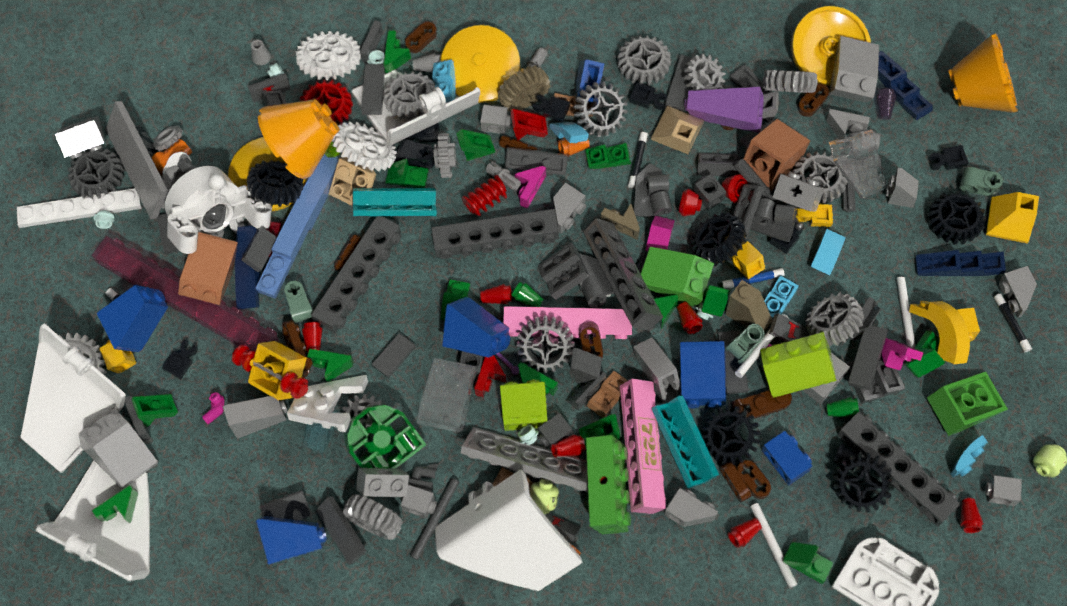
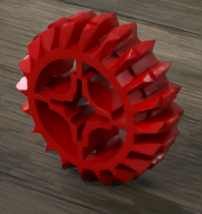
(321, 92)

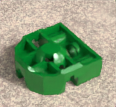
(381, 443)

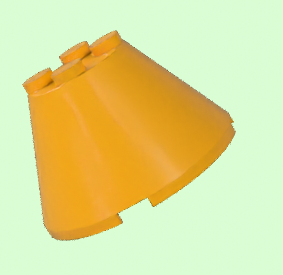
(984, 78)
(298, 134)

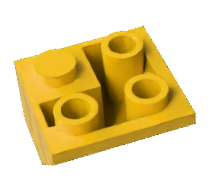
(1012, 216)

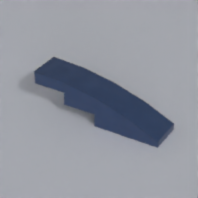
(906, 92)
(960, 264)
(245, 276)

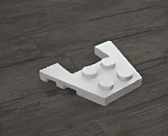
(321, 401)

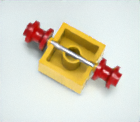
(273, 369)

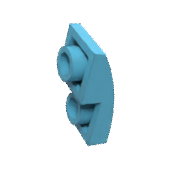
(444, 78)
(569, 130)
(827, 252)
(780, 296)
(966, 460)

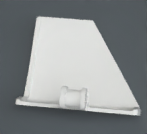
(434, 107)
(64, 400)
(111, 543)

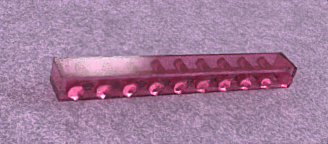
(145, 272)

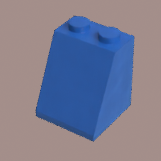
(133, 317)
(474, 329)
(703, 373)
(289, 537)

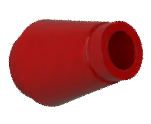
(497, 295)
(689, 318)
(312, 335)
(569, 446)
(970, 516)
(744, 532)

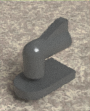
(426, 471)

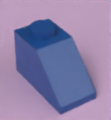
(588, 73)

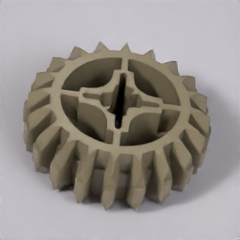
(523, 87)

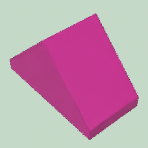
(660, 233)

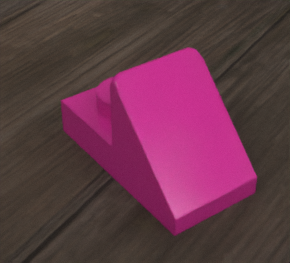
(531, 182)
(895, 353)

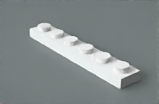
(77, 208)

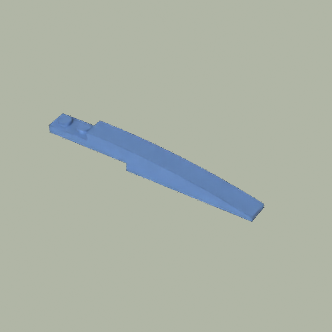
(297, 225)

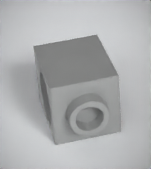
(495, 119)
(1004, 490)
(419, 502)

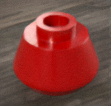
(733, 187)
(689, 203)

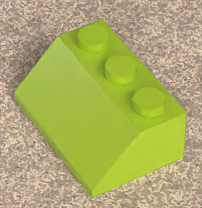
(798, 364)

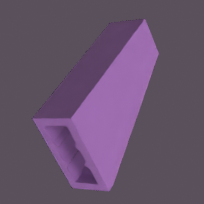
(728, 107)

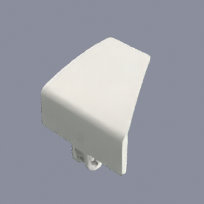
(506, 537)

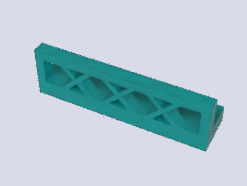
(394, 202)
(688, 441)

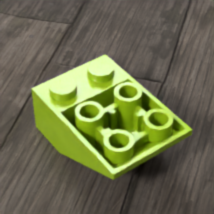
(523, 404)

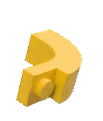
(952, 329)

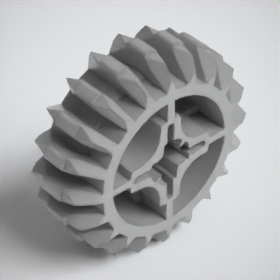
(635, 66)
(790, 81)
(403, 93)
(599, 101)
(824, 168)
(836, 317)
(553, 344)
(372, 517)

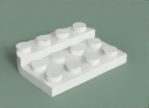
(886, 577)

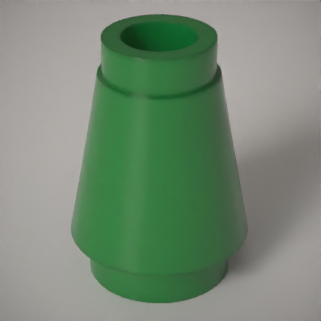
(525, 294)
(845, 407)

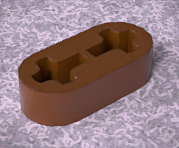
(422, 37)
(816, 103)
(596, 341)
(757, 476)
(735, 481)

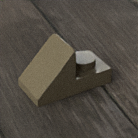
(626, 224)

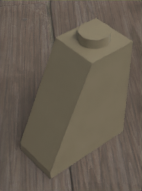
(748, 307)

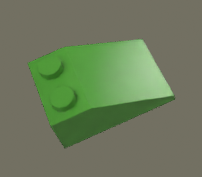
(676, 273)
(966, 403)

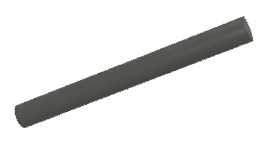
(434, 519)

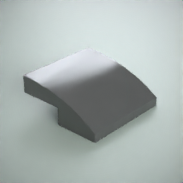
(563, 270)
(885, 383)

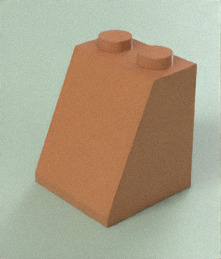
(775, 152)
(208, 269)

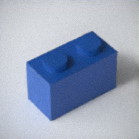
(787, 457)

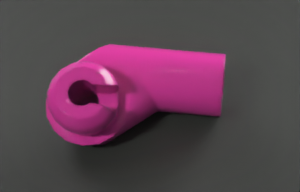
(216, 410)

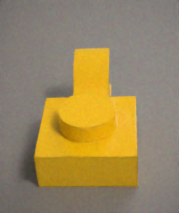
(821, 218)

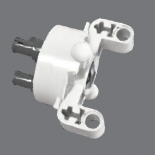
(207, 203)

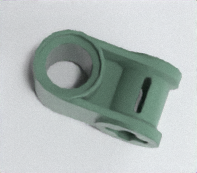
(980, 181)
(298, 304)
(743, 344)

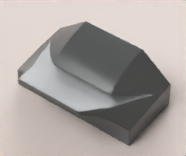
(870, 313)

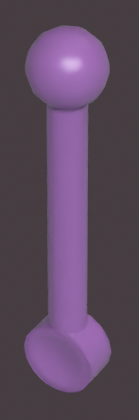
(515, 370)

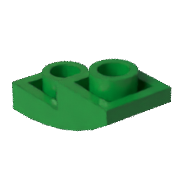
(605, 157)

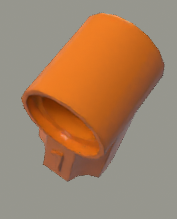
(161, 158)

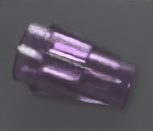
(885, 101)

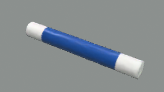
(757, 278)

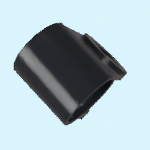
(416, 154)

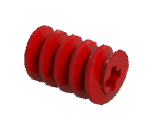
(485, 195)

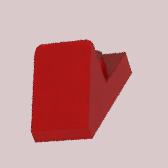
(528, 123)
(489, 369)

